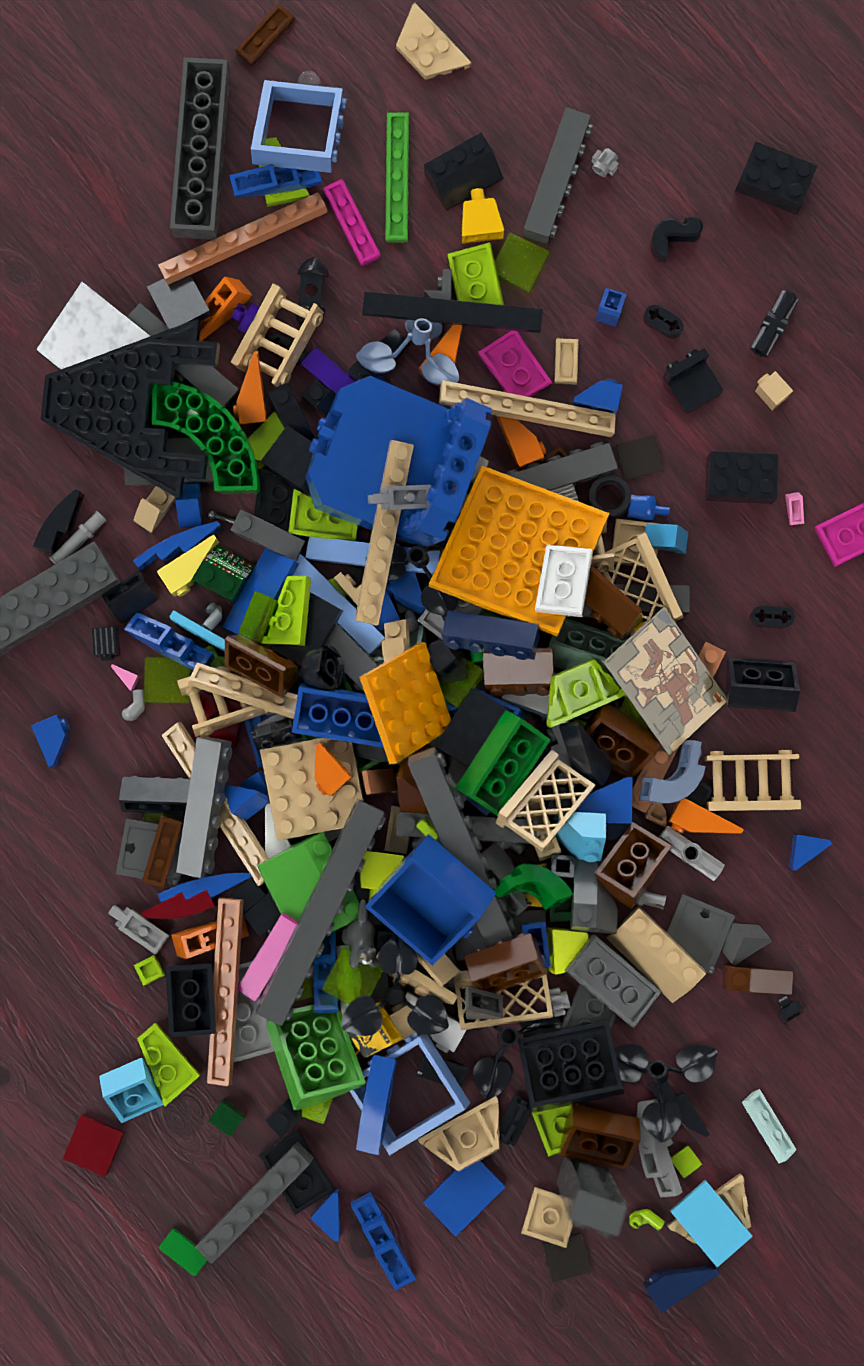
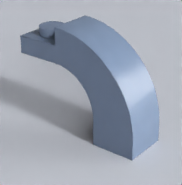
(681, 783)

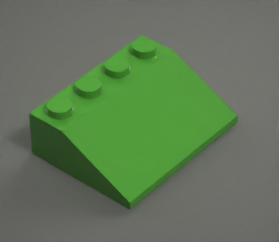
(294, 874)
(315, 1057)

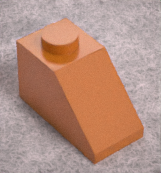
(329, 771)

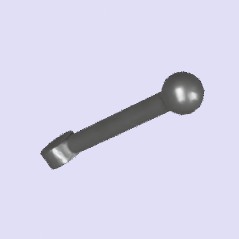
(212, 515)

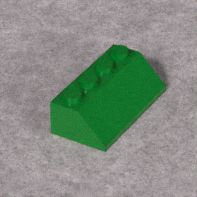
(503, 762)

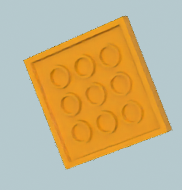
(406, 702)

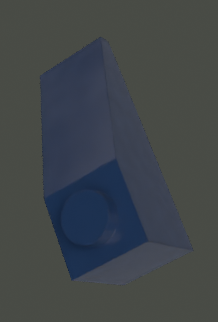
(675, 1284)

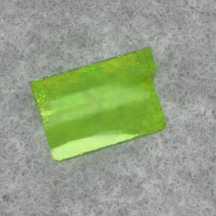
(258, 615)

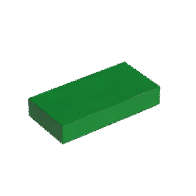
(183, 1252)

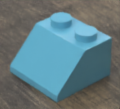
(584, 835)
(130, 1090)

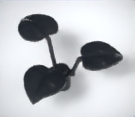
(432, 599)
(426, 1016)
(494, 1076)
(663, 1118)

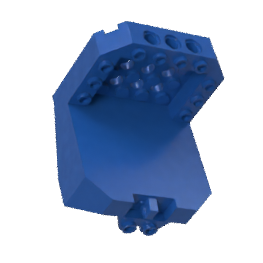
(354, 449)

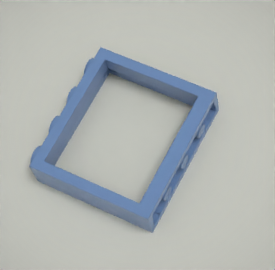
(292, 157)
(460, 1102)

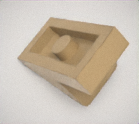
(153, 509)
(347, 585)

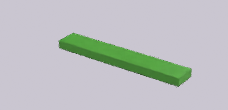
(397, 177)

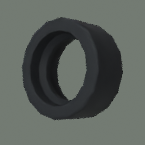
(610, 480)

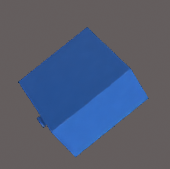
(431, 900)

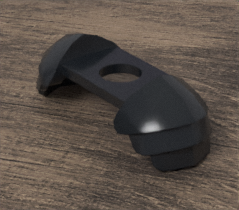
(311, 273)

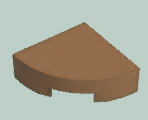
(657, 814)

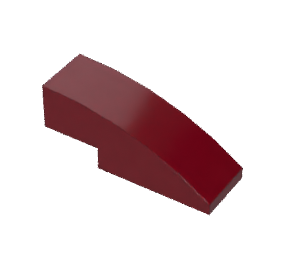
(180, 907)

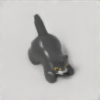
(361, 937)

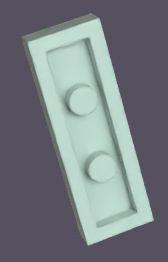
(769, 1126)

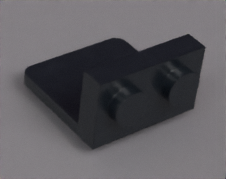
(692, 381)

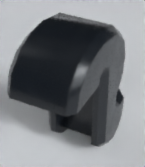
(674, 231)

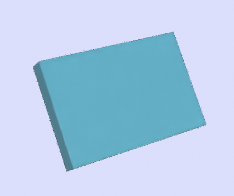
(198, 630)
(711, 1223)

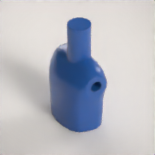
(645, 508)

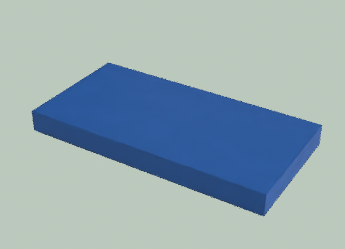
(265, 578)

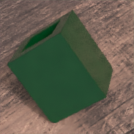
(561, 912)
(227, 1117)

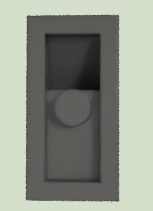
(444, 284)

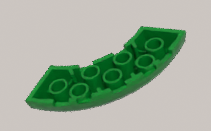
(213, 430)

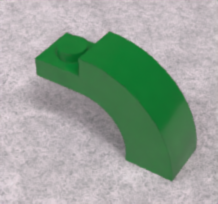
(537, 881)

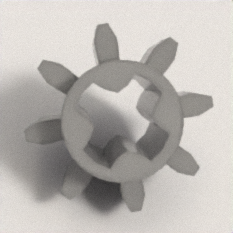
(605, 162)
(559, 1001)

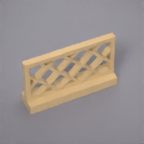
(655, 572)
(527, 792)
(463, 980)

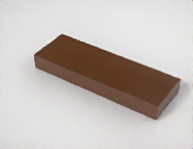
(265, 34)
(162, 852)

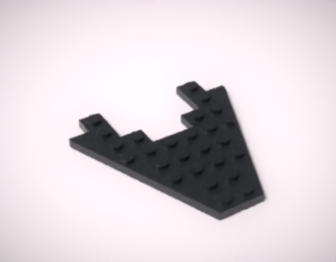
(109, 398)

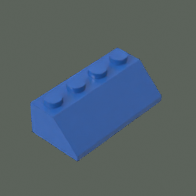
(335, 716)

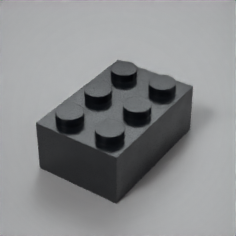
(776, 178)
(741, 477)

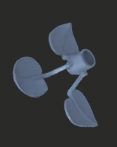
(379, 357)

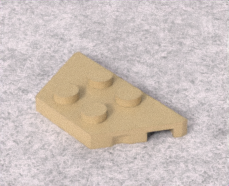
(428, 46)
(424, 986)
(467, 1136)
(733, 1196)

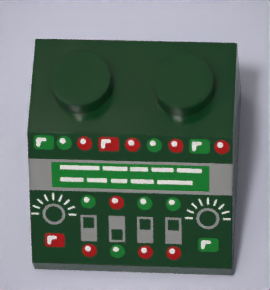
(224, 573)

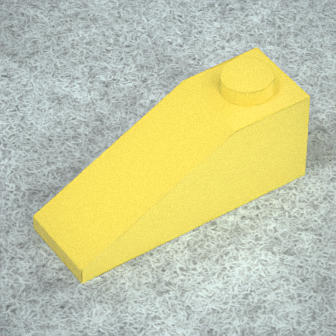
(181, 571)

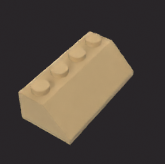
(656, 955)

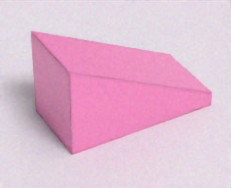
(795, 508)
(127, 677)

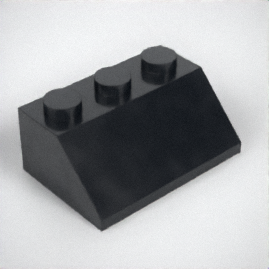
(462, 170)
(762, 684)
(190, 999)

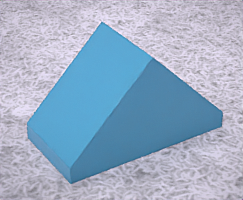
(667, 537)

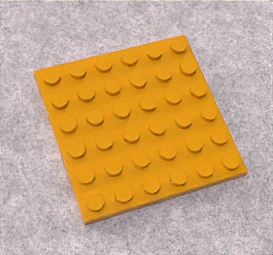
(502, 543)

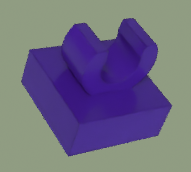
(245, 316)

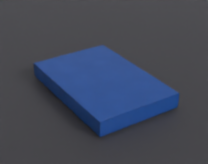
(464, 1196)

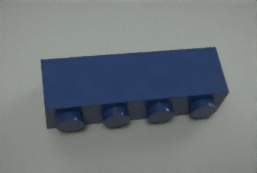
(491, 635)

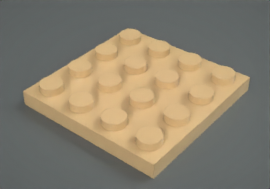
(292, 790)

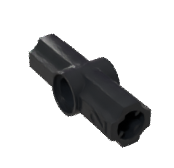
(774, 323)

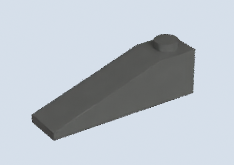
(591, 905)

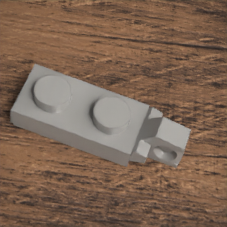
(401, 497)
(139, 928)

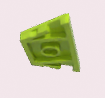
(579, 691)

